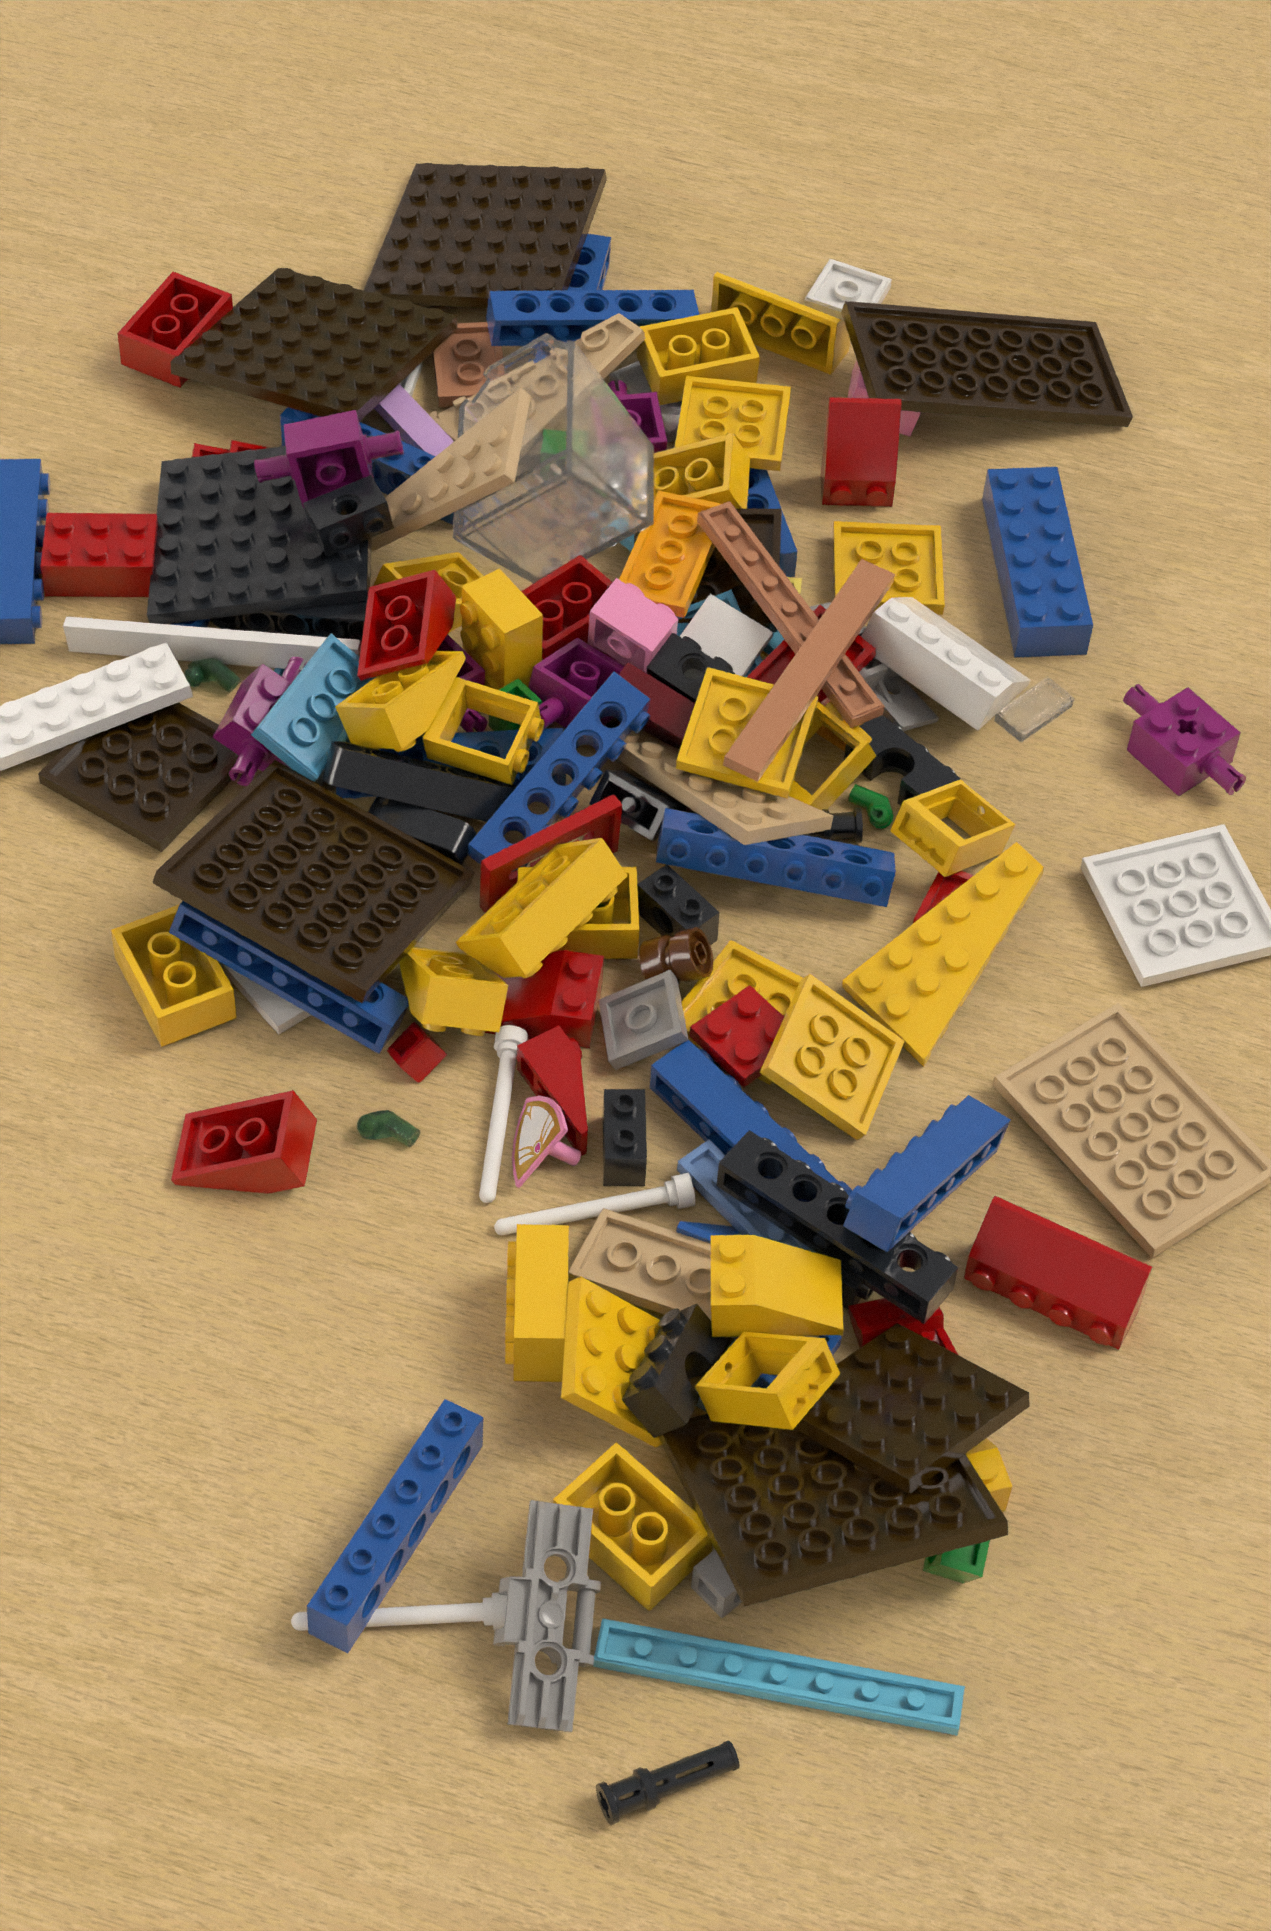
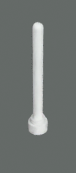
(506, 1047)
(674, 1192)
(491, 1611)

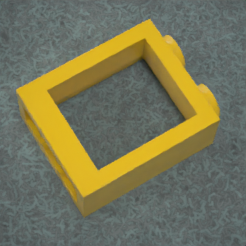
(506, 706)
(847, 770)
(922, 830)
(803, 1372)

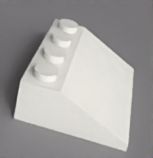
(942, 660)

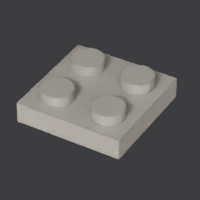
(643, 1020)

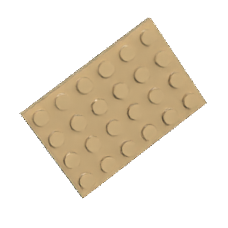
(1135, 1129)

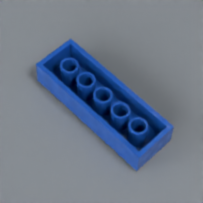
(1037, 562)

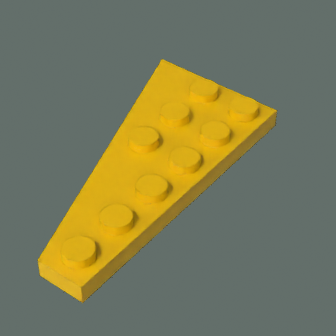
(934, 964)

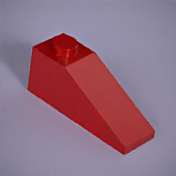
(554, 1070)

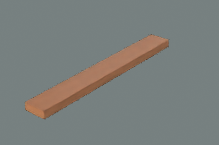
(785, 607)
(808, 670)

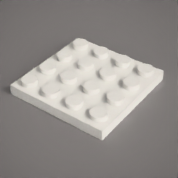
(1181, 904)

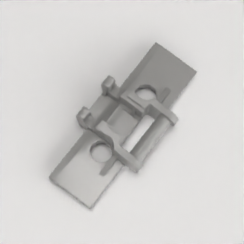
(905, 705)
(538, 1616)

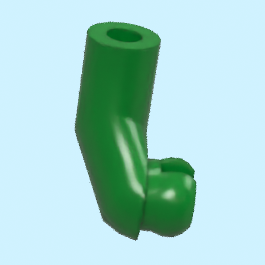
(876, 806)

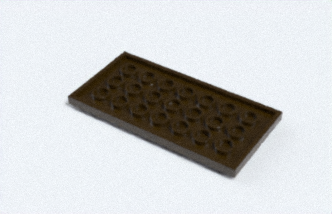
(986, 364)

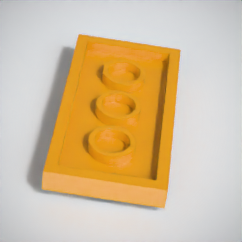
(671, 553)

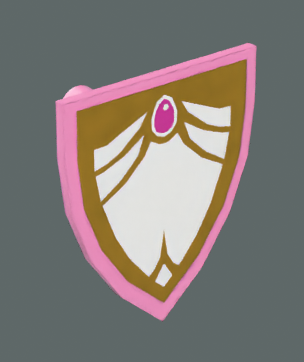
(539, 1135)

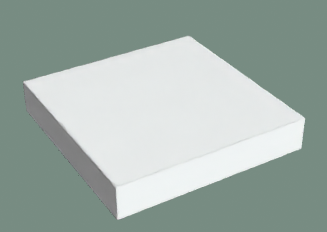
(844, 283)

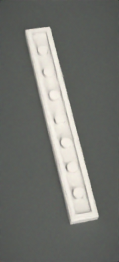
(193, 643)

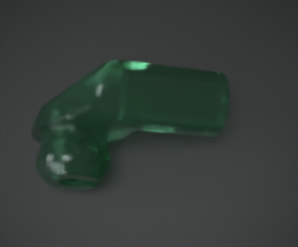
(211, 670)
(387, 1124)

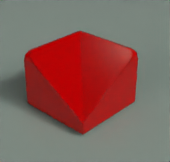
(416, 1052)

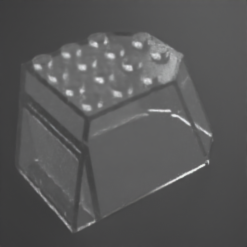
(579, 470)

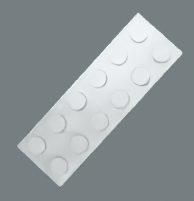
(90, 704)

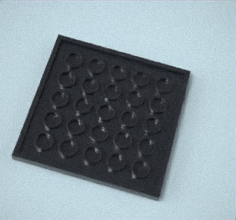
(242, 544)

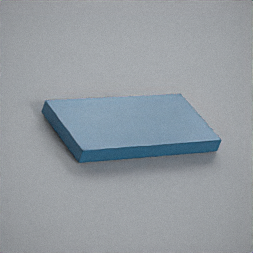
(305, 715)

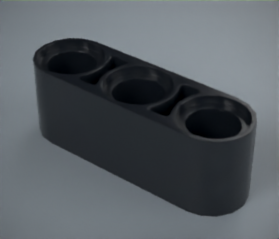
(434, 829)

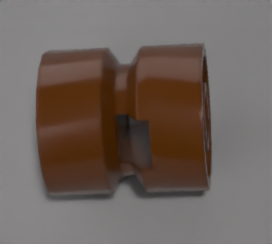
(685, 954)

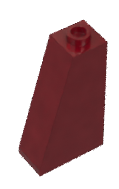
(668, 709)

